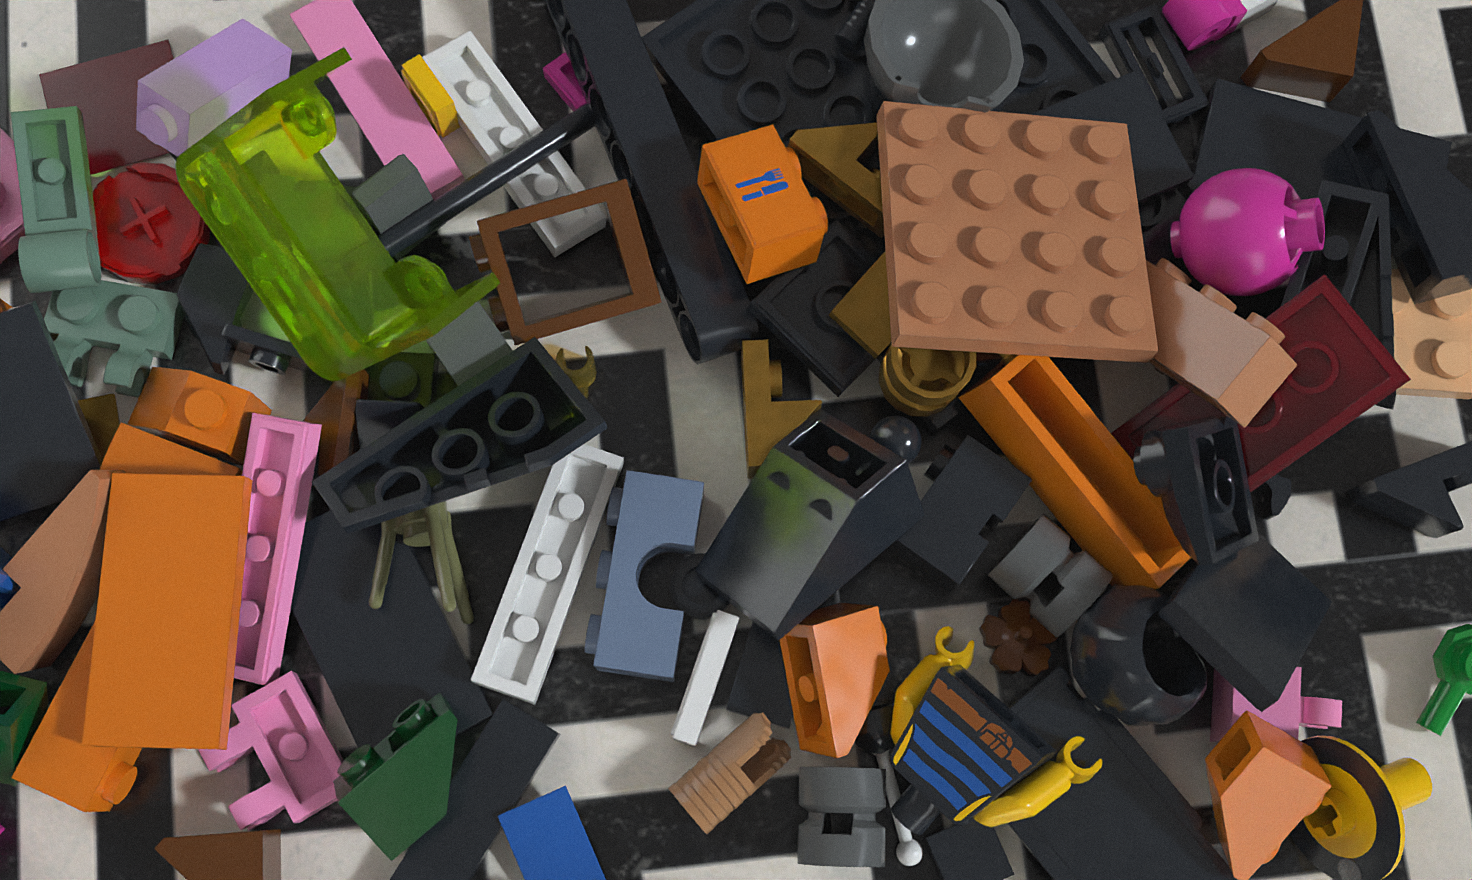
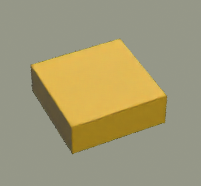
(430, 96)

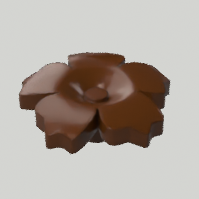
(1018, 640)

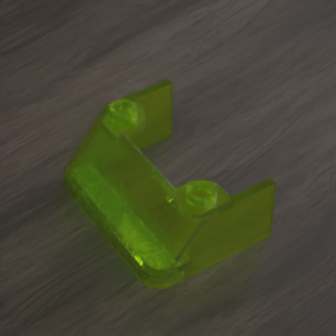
(305, 239)

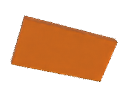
(168, 612)

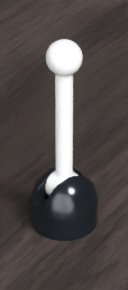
(876, 740)

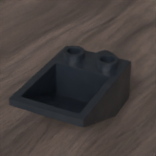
(814, 518)

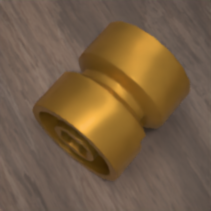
(924, 379)

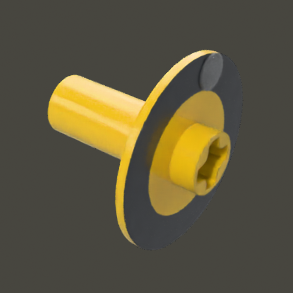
(1361, 819)

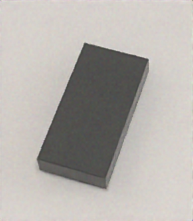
(393, 195)

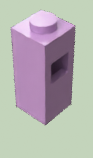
(208, 85)

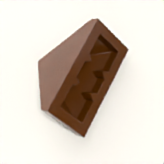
(338, 419)

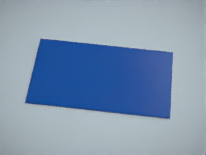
(550, 839)

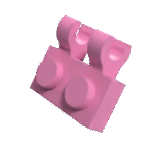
(292, 748)

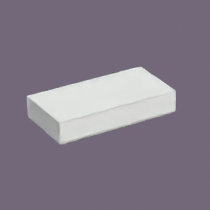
(704, 678)

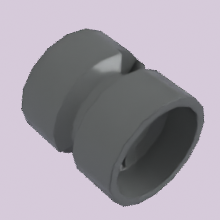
(1029, 562)
(841, 791)

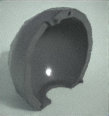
(943, 52)

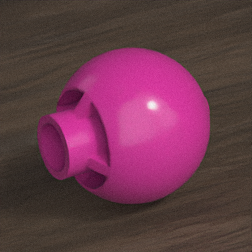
(1246, 231)

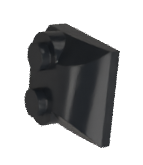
(1201, 484)

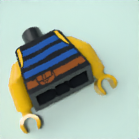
(970, 749)

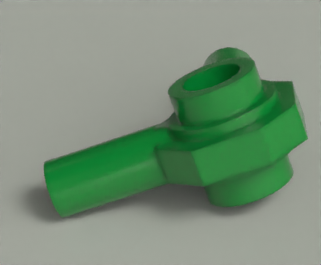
(1454, 668)

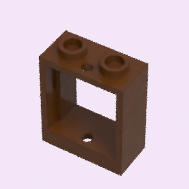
(629, 243)

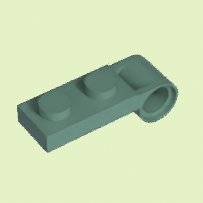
(56, 201)

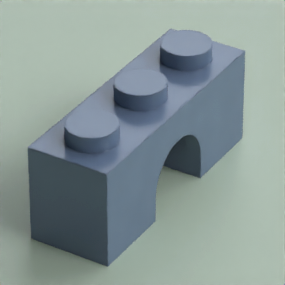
(651, 519)

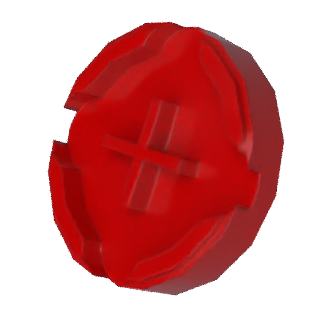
(146, 224)

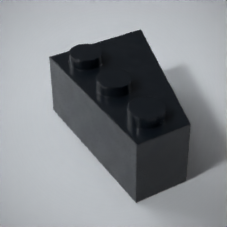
(1354, 259)

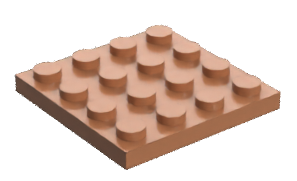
(1012, 234)

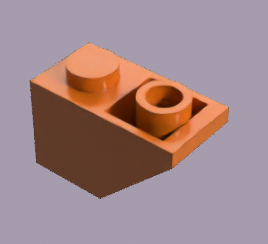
(1260, 790)

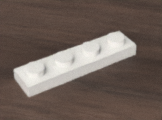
(499, 123)
(547, 573)

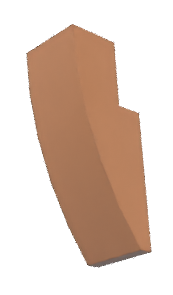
(56, 577)

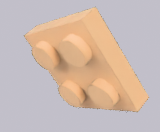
(1433, 342)

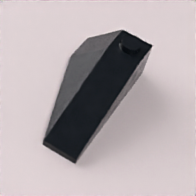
(482, 433)

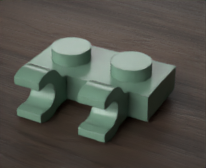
(114, 317)

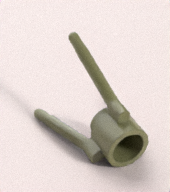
(419, 529)

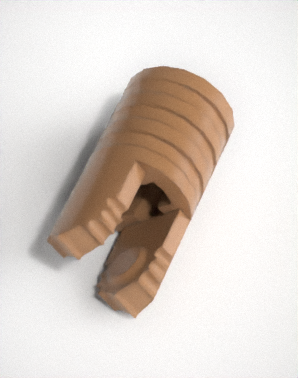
(731, 772)

